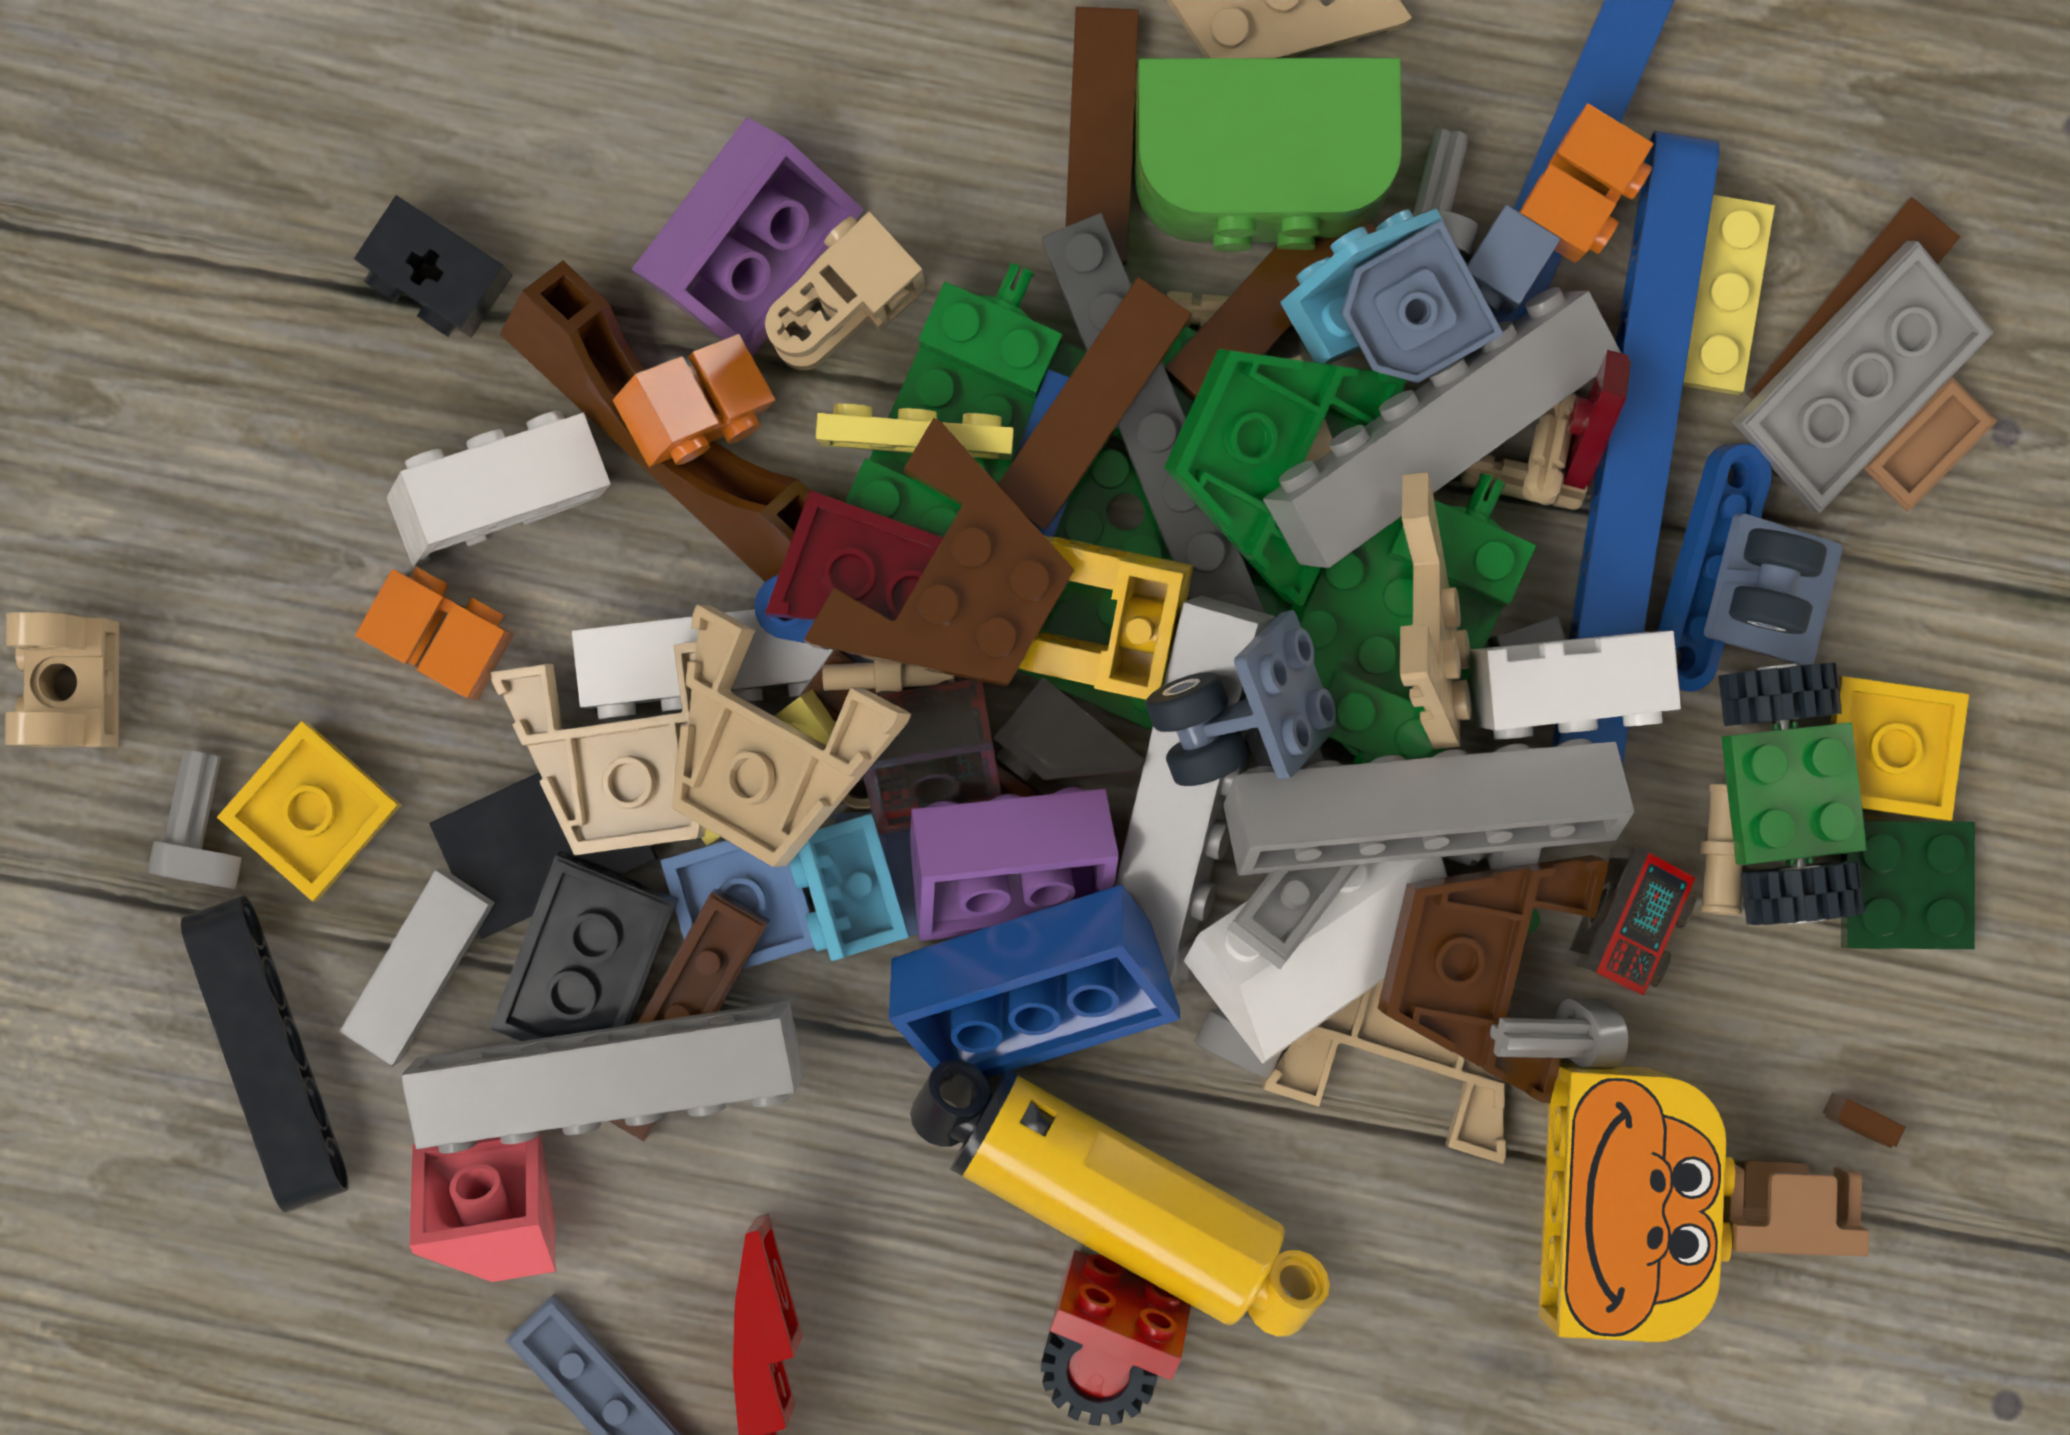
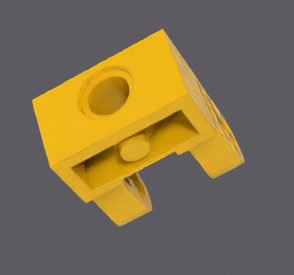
(1143, 628)

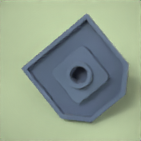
(1417, 306)

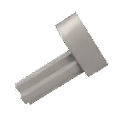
(1440, 185)
(182, 851)
(1582, 1030)

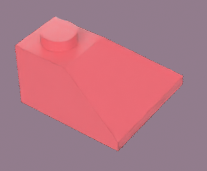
(484, 1209)

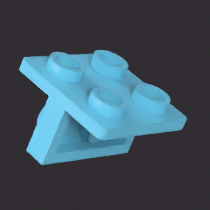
(849, 889)

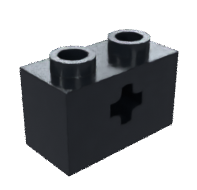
(409, 238)

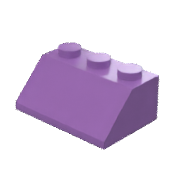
(745, 234)
(1008, 858)

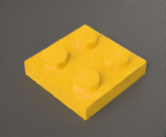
(1905, 745)
(309, 811)

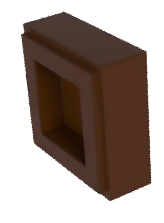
(1863, 1121)

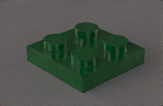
(1914, 887)

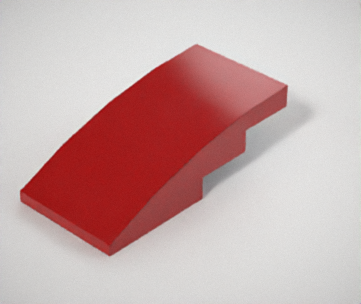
(763, 1335)

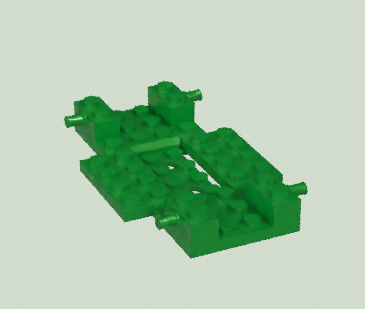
(992, 361)

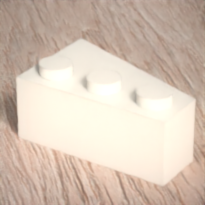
(496, 484)
(1575, 683)

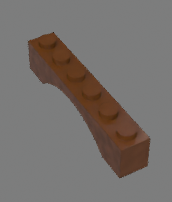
(582, 351)

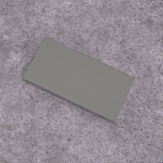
(1863, 376)

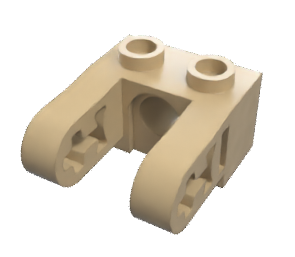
(856, 280)
(42, 648)

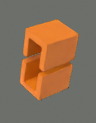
(1585, 180)
(684, 408)
(408, 617)

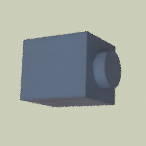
(1510, 259)

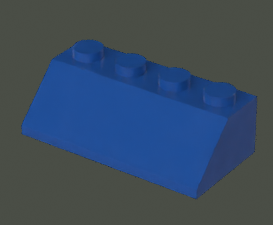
(1034, 986)

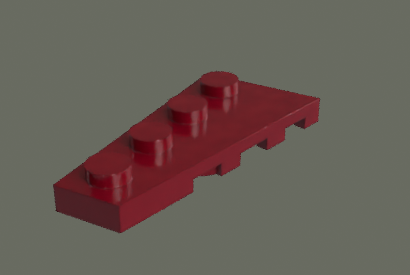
(852, 552)

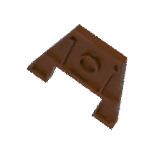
(979, 592)
(1462, 954)

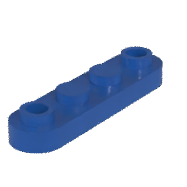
(1702, 554)

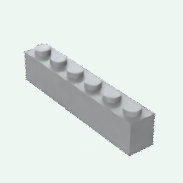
(1441, 427)
(1427, 806)
(1182, 828)
(603, 1077)

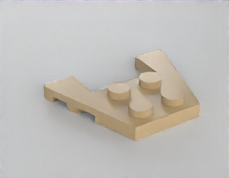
(1283, 26)
(1432, 647)
(753, 772)
(607, 779)
(1306, 1064)

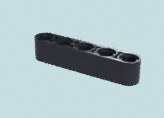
(264, 1054)

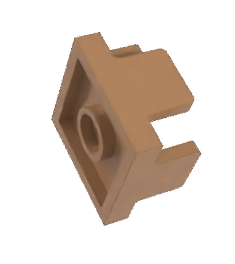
(1795, 1212)

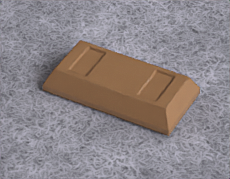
(1929, 444)

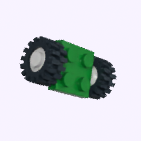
(1793, 794)

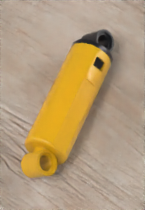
(1119, 1198)

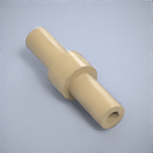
(878, 675)

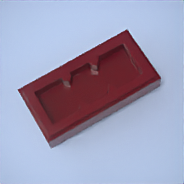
(1595, 418)

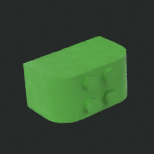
(1265, 147)

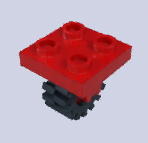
(1110, 1339)

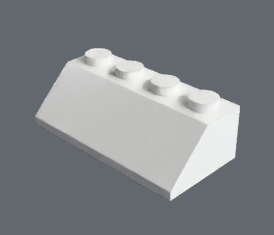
(1327, 971)

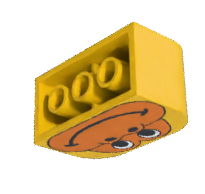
(1632, 1205)

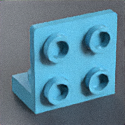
(1319, 298)

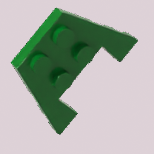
(1248, 430)

